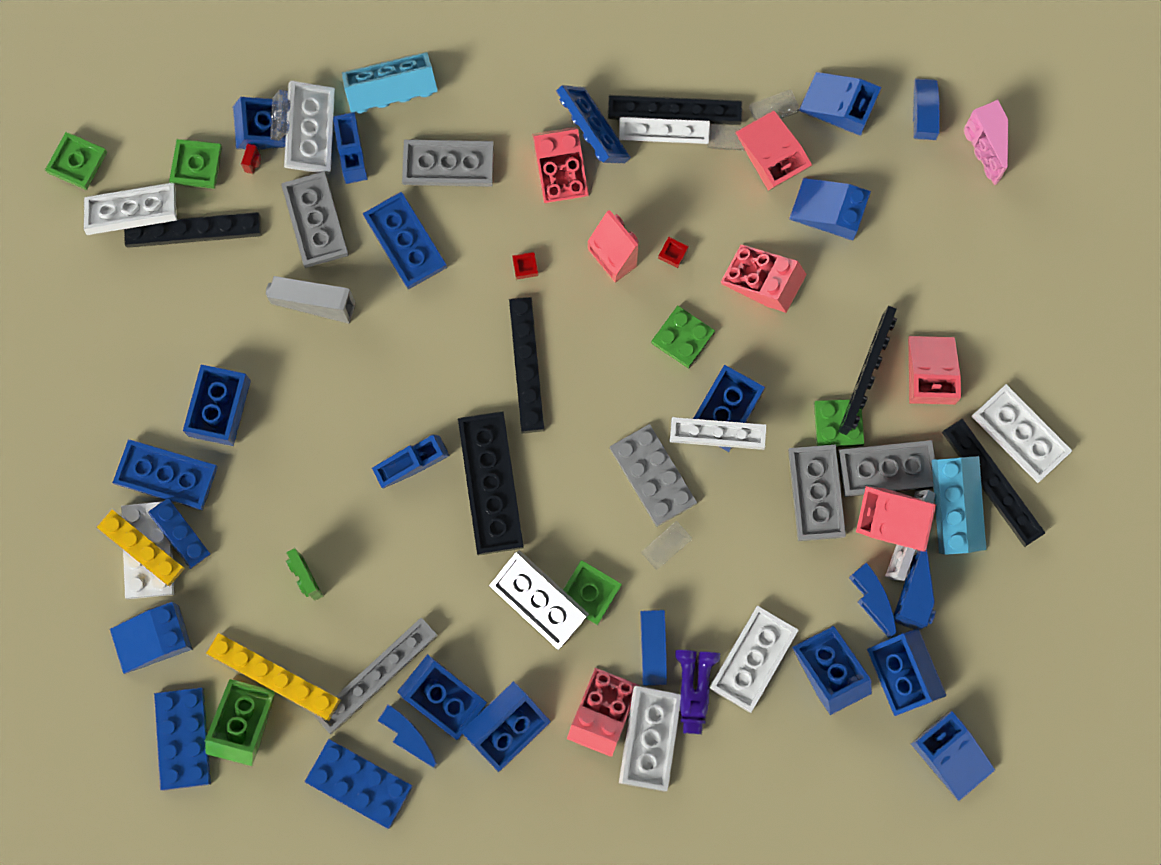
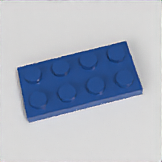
(593, 124)
(404, 240)
(165, 474)
(181, 739)
(358, 784)

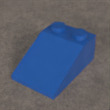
(253, 123)
(830, 207)
(917, 596)
(151, 637)
(833, 670)
(441, 697)

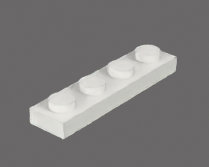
(664, 130)
(718, 433)
(902, 556)

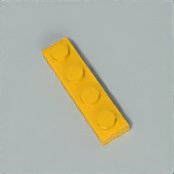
(140, 547)

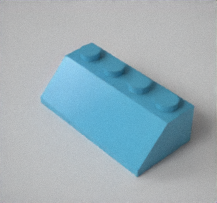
(389, 82)
(959, 505)

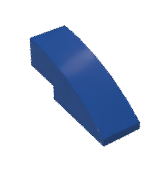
(926, 109)
(350, 148)
(410, 461)
(875, 599)
(653, 647)
(408, 736)

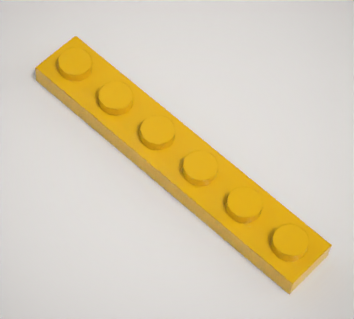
(273, 677)

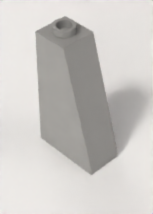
(312, 298)

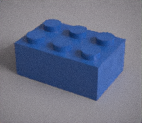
(730, 398)
(217, 405)

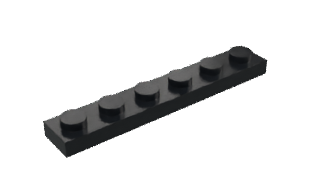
(715, 111)
(195, 230)
(526, 365)
(865, 377)
(995, 484)

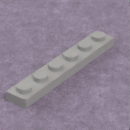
(379, 673)

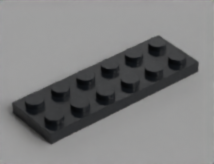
(490, 483)

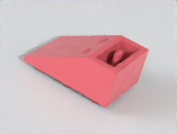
(773, 150)
(560, 164)
(614, 246)
(765, 277)
(933, 370)
(895, 518)
(602, 712)

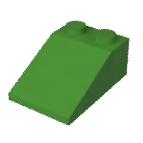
(239, 722)

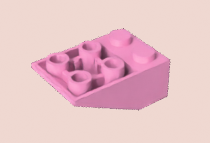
(989, 135)

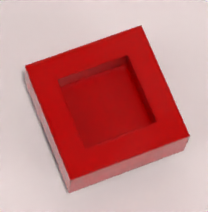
(251, 159)
(673, 252)
(525, 265)

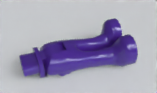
(693, 701)

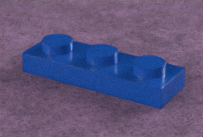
(179, 533)

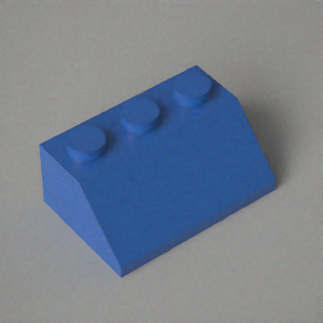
(906, 672)
(505, 726)

